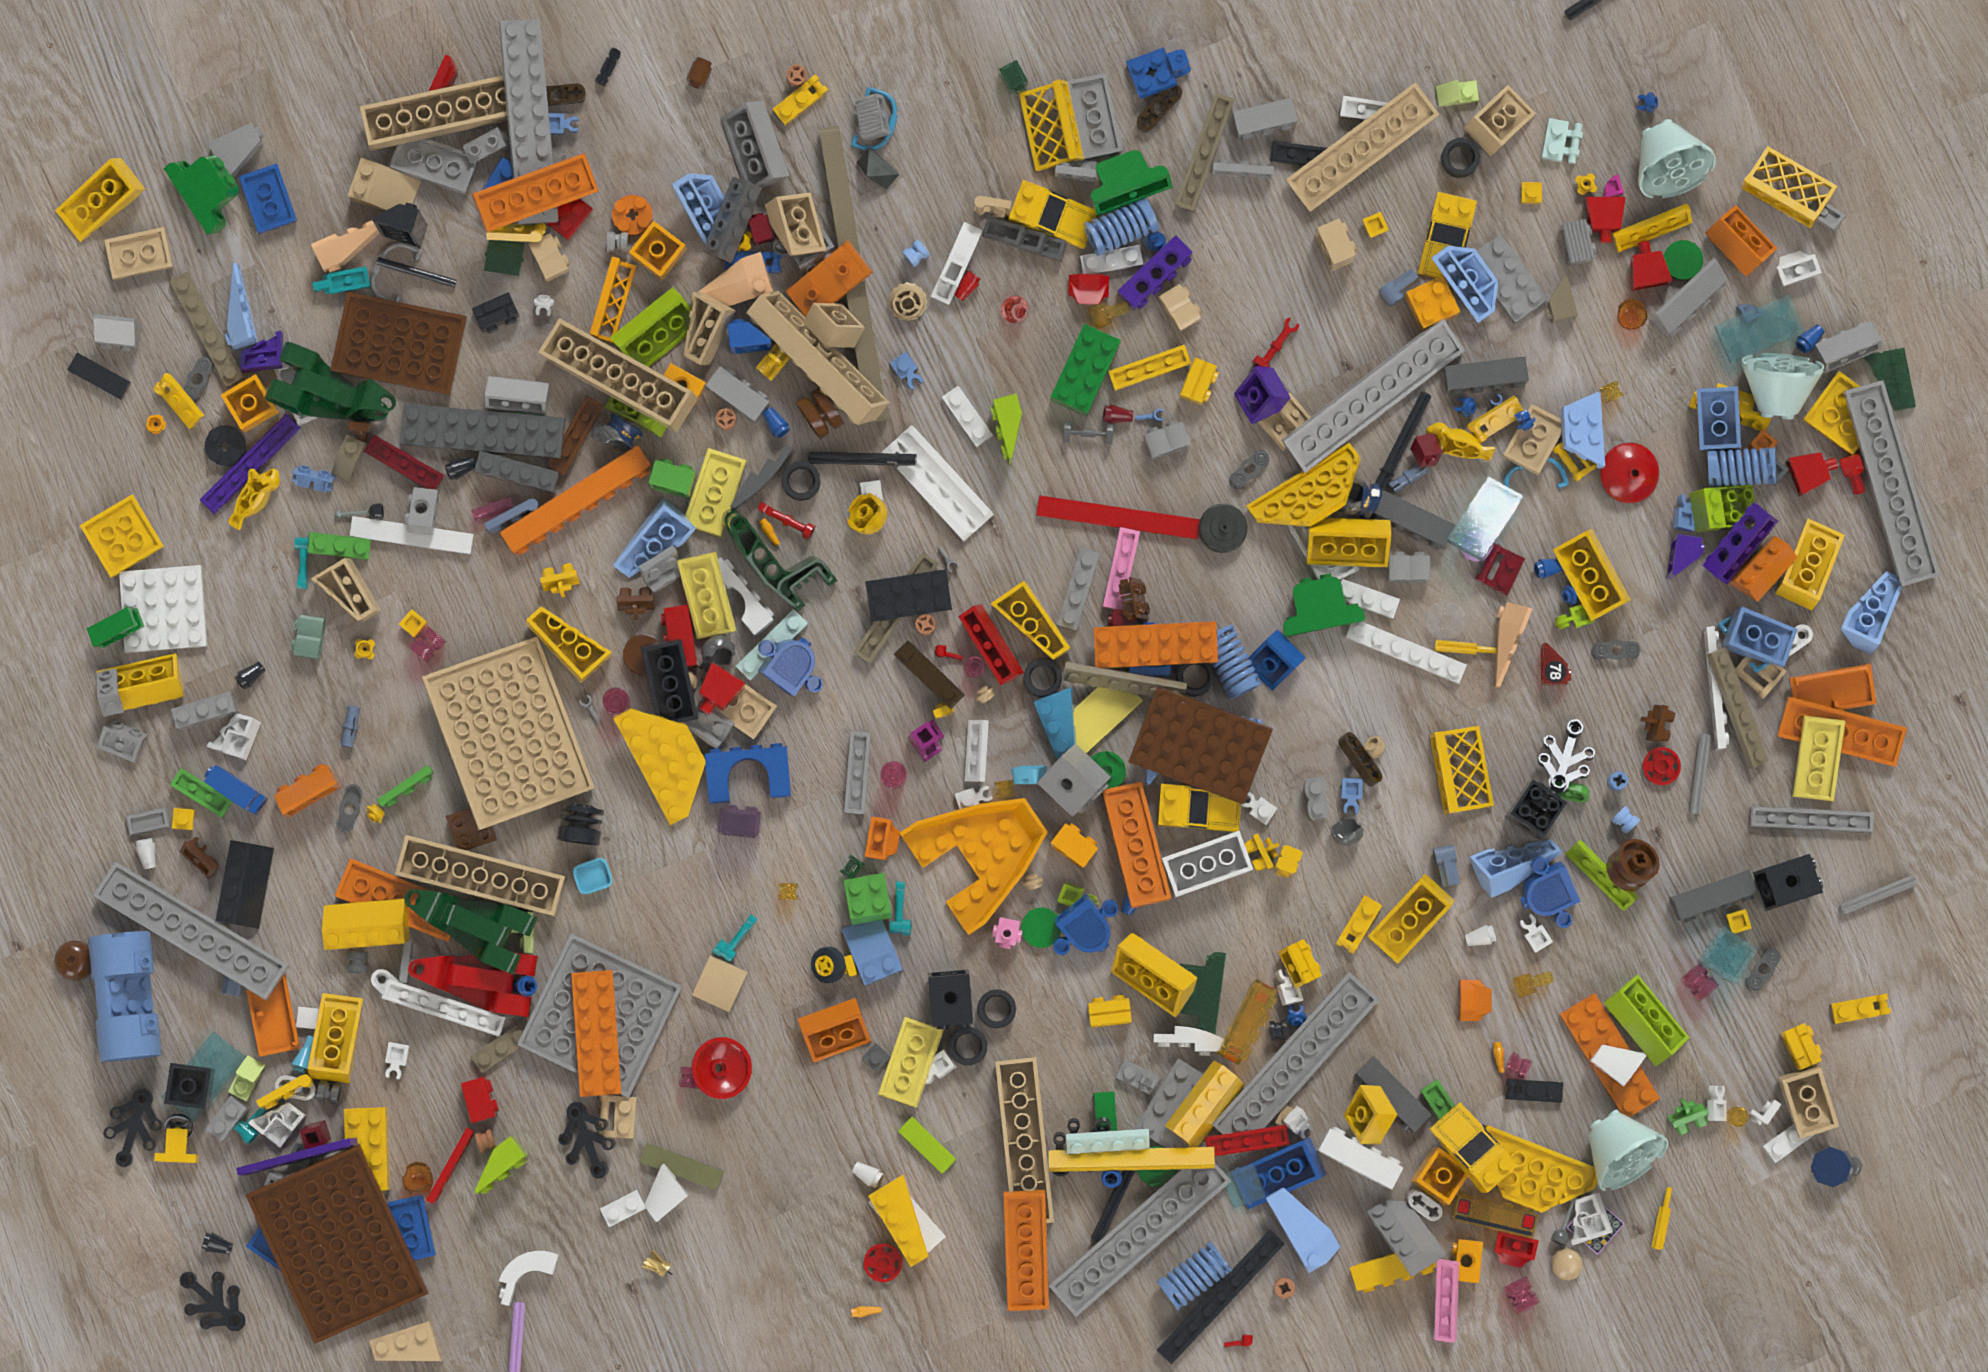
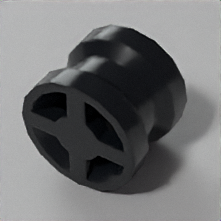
(1278, 1030)

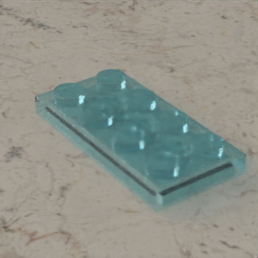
(1759, 329)
(1485, 519)
(218, 1055)

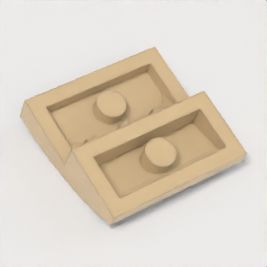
(1285, 421)
(719, 983)

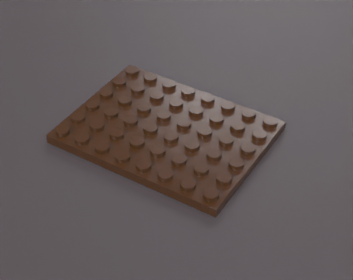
(337, 1243)

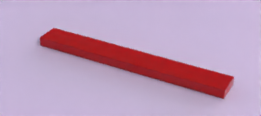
(1117, 517)

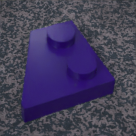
(263, 355)

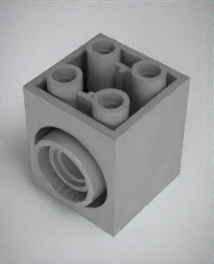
(1074, 780)

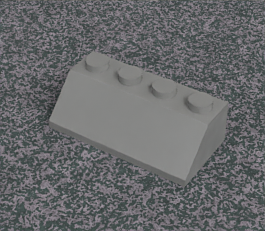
(755, 144)
(1689, 298)
(1406, 1235)

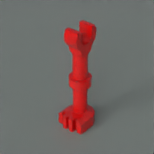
(1275, 346)
(807, 530)

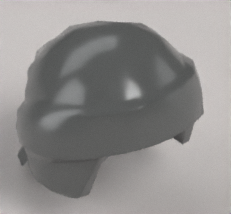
(717, 650)

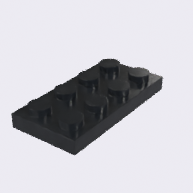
(908, 595)

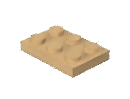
(138, 253)
(1533, 447)
(749, 711)

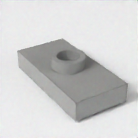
(405, 961)

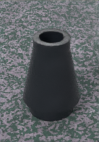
(459, 468)
(249, 675)
(216, 1244)

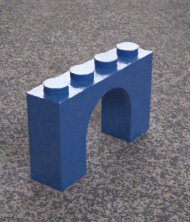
(721, 763)
(235, 789)

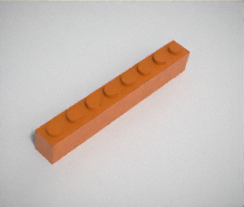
(576, 500)

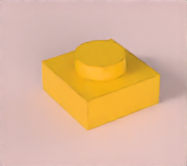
(1531, 192)
(1375, 225)
(413, 623)
(941, 711)
(183, 819)
(1738, 921)
(850, 966)

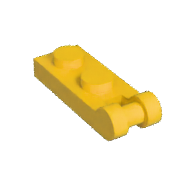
(800, 100)
(518, 232)
(178, 400)
(1495, 419)
(1359, 923)
(1859, 1008)
(286, 1091)

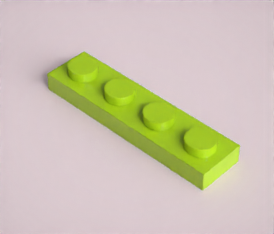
(1597, 872)

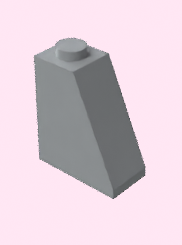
(237, 147)

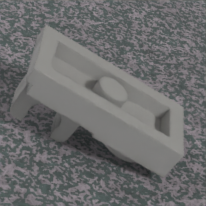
(1829, 217)
(1138, 1077)

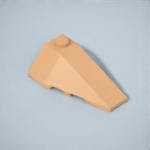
(741, 281)

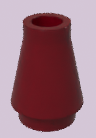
(1116, 414)

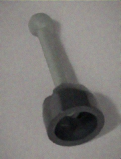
(375, 511)

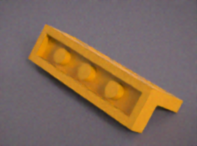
(606, 295)

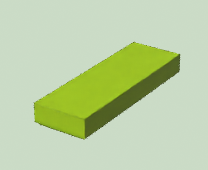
(927, 1145)

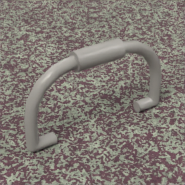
(377, 268)

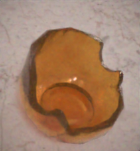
(1632, 314)
(418, 1178)

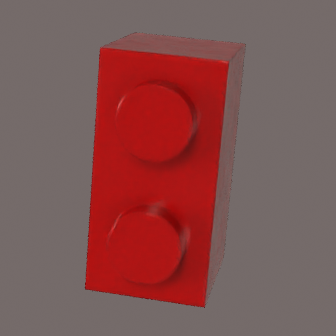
(479, 1099)

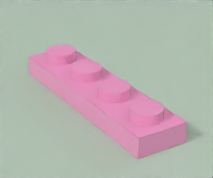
(1121, 567)
(1446, 1300)

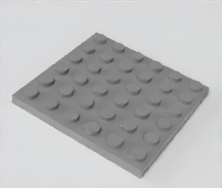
(640, 1007)

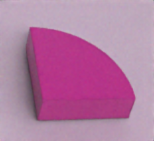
(1613, 187)

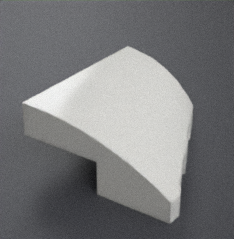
(236, 737)
(1617, 1062)
(279, 1123)
(664, 1194)
(1590, 1219)

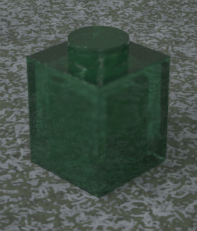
(1013, 77)

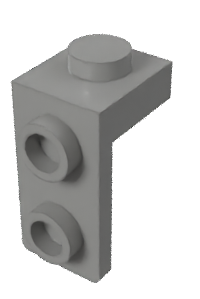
(487, 145)
(108, 692)

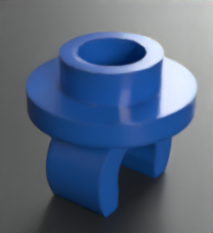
(1651, 102)
(1155, 241)
(1468, 407)
(1524, 420)
(1569, 595)
(1296, 1018)

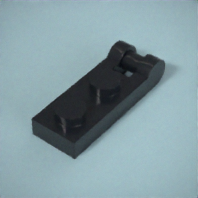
(1534, 1090)

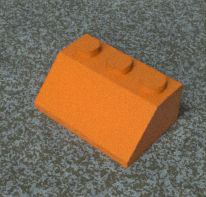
(1740, 240)
(1764, 568)
(306, 790)
(834, 1030)

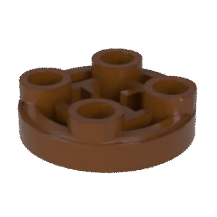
(632, 653)

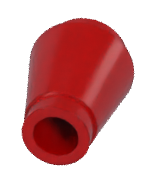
(967, 285)

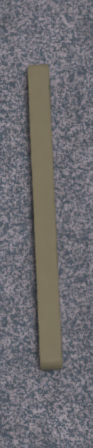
(845, 231)

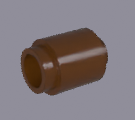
(699, 73)

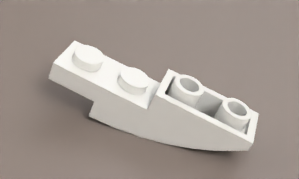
(956, 263)
(1203, 1041)

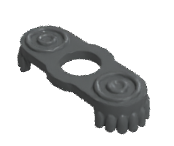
(203, 366)
(1240, 478)
(1602, 650)
(352, 795)
(1756, 980)

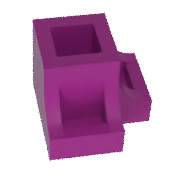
(926, 740)

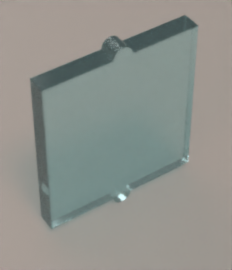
(1244, 1186)

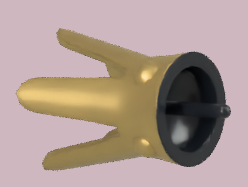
(656, 1264)

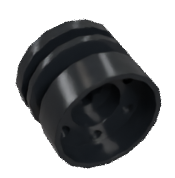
(580, 824)

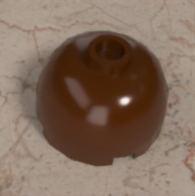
(73, 960)

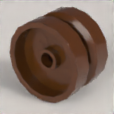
(817, 414)
(1632, 865)

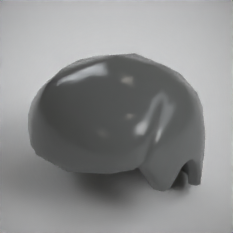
(1347, 832)

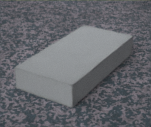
(148, 821)

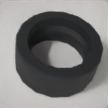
(1460, 173)
(796, 466)
(1042, 662)
(1198, 691)
(996, 993)
(968, 1061)

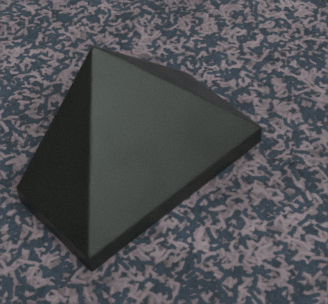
(877, 168)

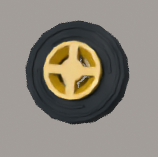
(825, 971)

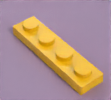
(1652, 227)
(1149, 367)

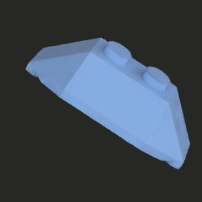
(700, 201)
(1469, 279)

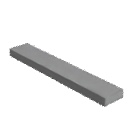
(1811, 819)

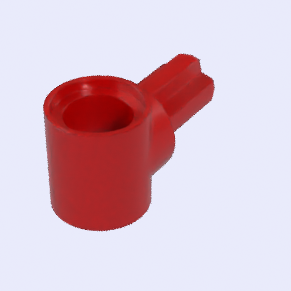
(1852, 468)

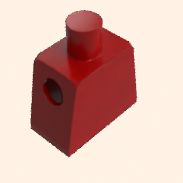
(1605, 216)
(1648, 268)
(1810, 471)
(719, 689)

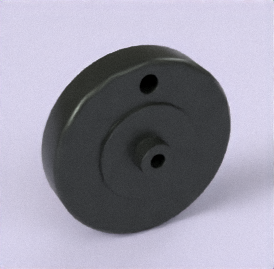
(1222, 528)

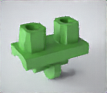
(1686, 1113)

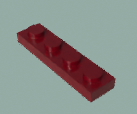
(403, 463)

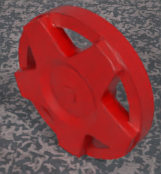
(1661, 766)
(882, 1262)

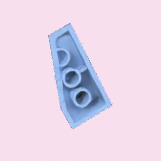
(240, 322)
(659, 531)
(1870, 615)
(1507, 868)
(1308, 1235)

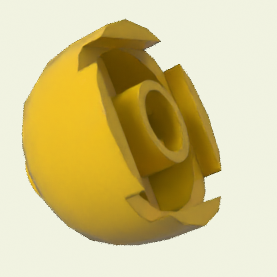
(867, 514)

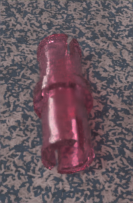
(492, 508)

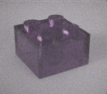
(740, 822)

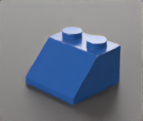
(746, 338)
(1275, 659)

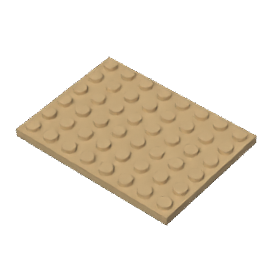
(507, 733)

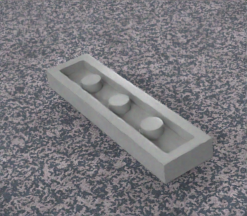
(1078, 589)
(857, 772)

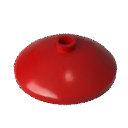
(1617, 475)
(734, 1064)

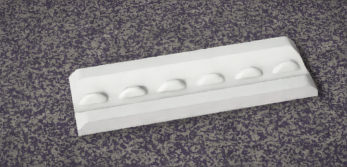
(940, 485)

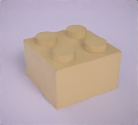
(1335, 244)
(833, 325)

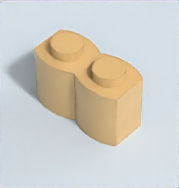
(549, 257)
(1180, 308)

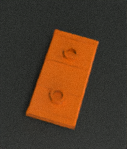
(830, 278)
(1836, 688)
(273, 1021)

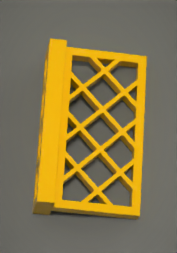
(1065, 117)
(1784, 202)
(1444, 772)

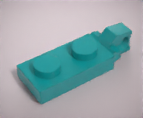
(343, 281)

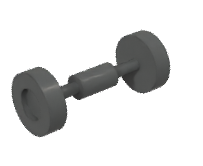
(1088, 433)

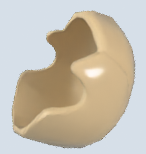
(1566, 1263)

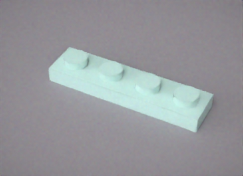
(786, 629)
(1107, 1141)

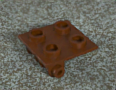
(1137, 589)
(466, 832)

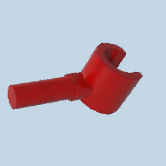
(940, 651)
(1246, 1340)

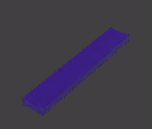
(253, 459)
(297, 1156)

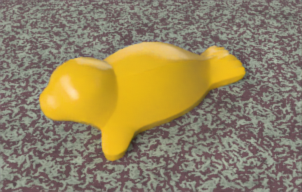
(1459, 442)
(254, 495)

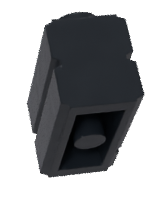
(495, 313)

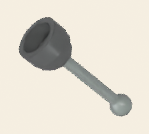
(1561, 1236)

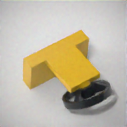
(177, 1141)

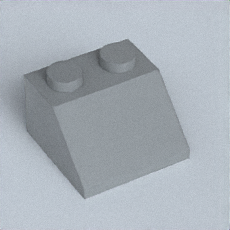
(116, 332)

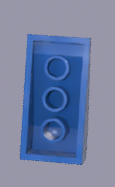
(1288, 1169)

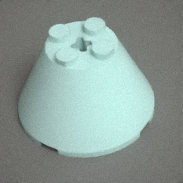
(1672, 161)
(1781, 382)
(1623, 1149)

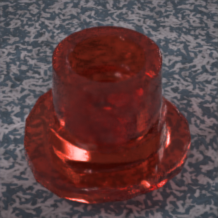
(1014, 309)

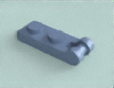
(512, 515)

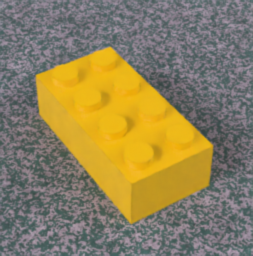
(372, 1132)

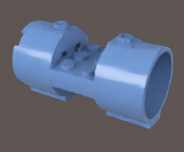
(124, 996)

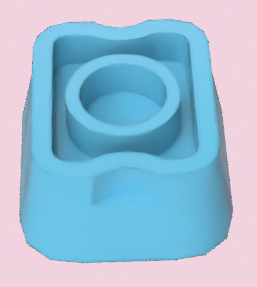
(1028, 774)
(592, 876)

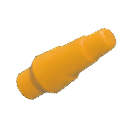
(767, 528)
(1498, 1053)
(862, 1311)

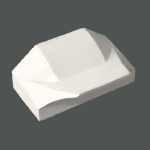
(1797, 268)

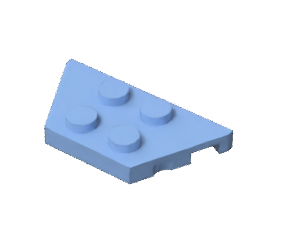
(1584, 429)

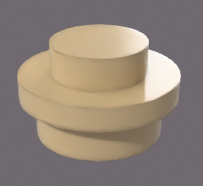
(985, 693)
(1032, 881)

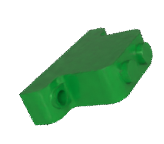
(1127, 180)
(205, 189)
(1321, 606)

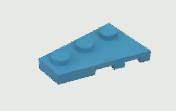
(1058, 720)

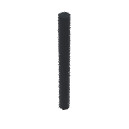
(416, 272)

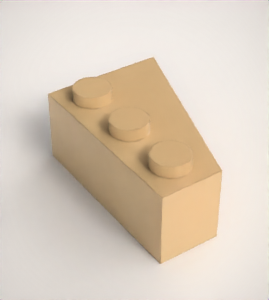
(706, 328)
(348, 589)
(409, 1344)

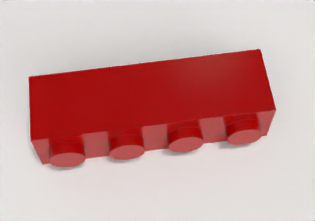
(991, 644)

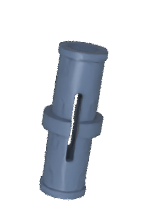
(1407, 478)
(350, 726)

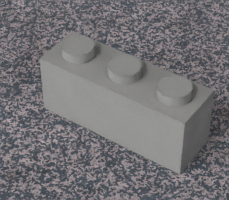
(1264, 119)
(1848, 346)
(738, 394)
(517, 395)
(205, 710)

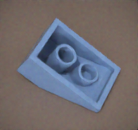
(1718, 418)
(1759, 637)
(872, 951)

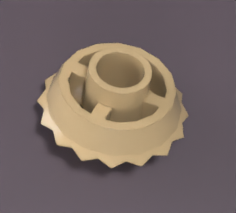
(907, 301)

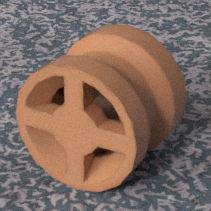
(795, 73)
(723, 417)
(925, 621)
(485, 1140)
(1283, 1289)

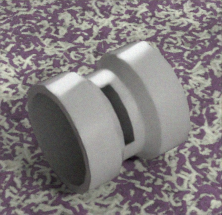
(622, 242)

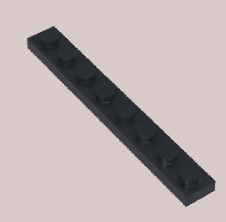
(1220, 1296)

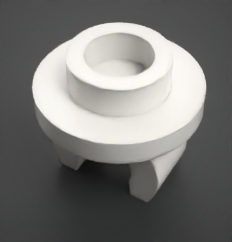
(543, 301)

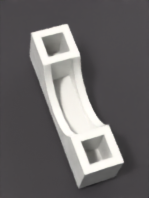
(755, 616)

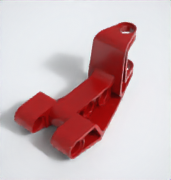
(477, 981)

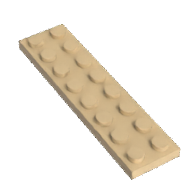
(1362, 147)

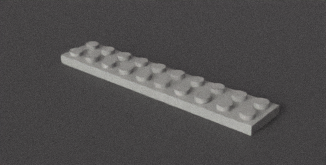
(526, 102)
(1372, 395)
(1891, 483)
(191, 931)
(1298, 1057)
(1137, 1236)

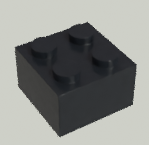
(189, 1086)

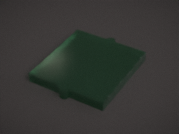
(504, 257)

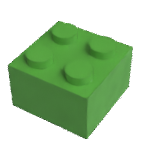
(672, 478)
(867, 899)

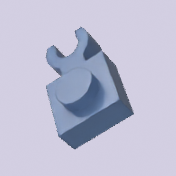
(559, 123)
(905, 368)
(1683, 515)
(1351, 790)

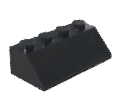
(402, 224)
(669, 680)
(244, 884)

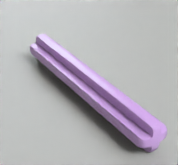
(516, 1337)

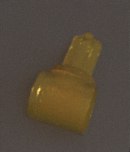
(1102, 314)
(1528, 984)

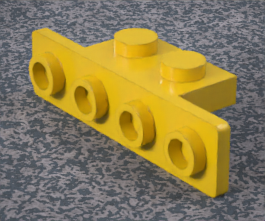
(1747, 415)

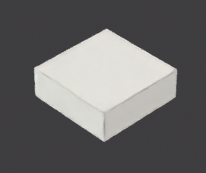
(307, 1017)

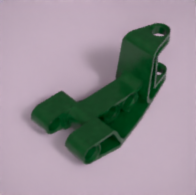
(323, 392)
(748, 541)
(475, 924)

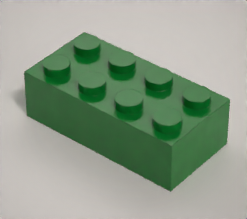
(1085, 370)

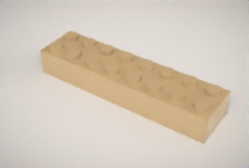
(434, 113)
(822, 364)
(618, 375)
(480, 876)
(1023, 1128)

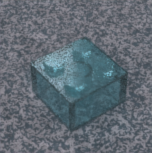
(1727, 955)

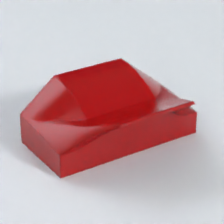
(445, 75)
(1088, 288)
(1515, 1249)

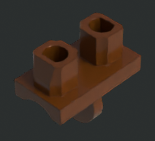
(635, 604)
(1655, 723)

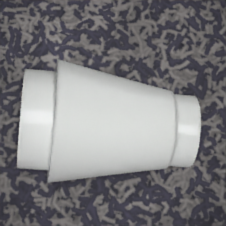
(146, 852)
(1481, 936)
(869, 1175)

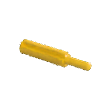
(1461, 647)
(1662, 1222)

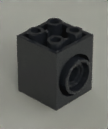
(1536, 809)
(1788, 882)
(954, 1011)

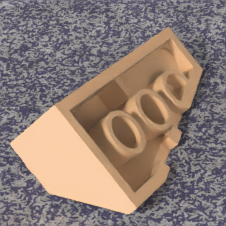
(337, 251)
(1509, 627)

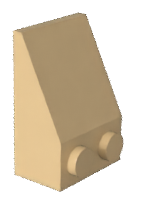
(1499, 120)
(381, 186)
(796, 223)
(1808, 1101)

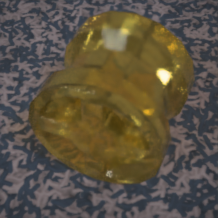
(1611, 392)
(1004, 789)
(788, 891)
(1741, 1116)

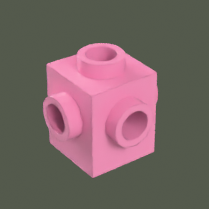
(1007, 925)

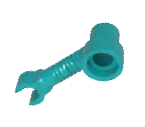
(301, 544)
(900, 925)
(726, 949)
(246, 1130)

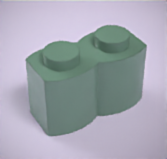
(309, 637)

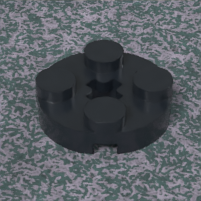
(233, 453)

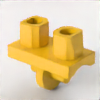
(773, 362)
(559, 582)
(1257, 844)

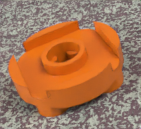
(638, 205)

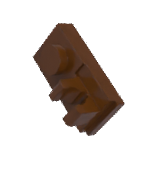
(361, 428)
(198, 857)

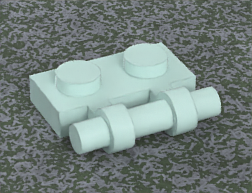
(1555, 139)

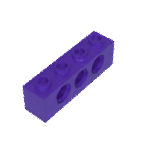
(1174, 248)
(1750, 540)

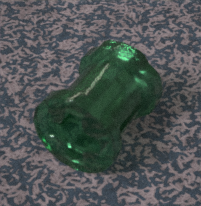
(858, 864)

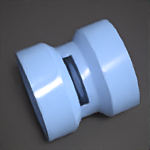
(915, 253)
(1625, 819)

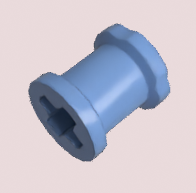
(1622, 777)

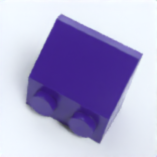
(1261, 394)
(1683, 553)

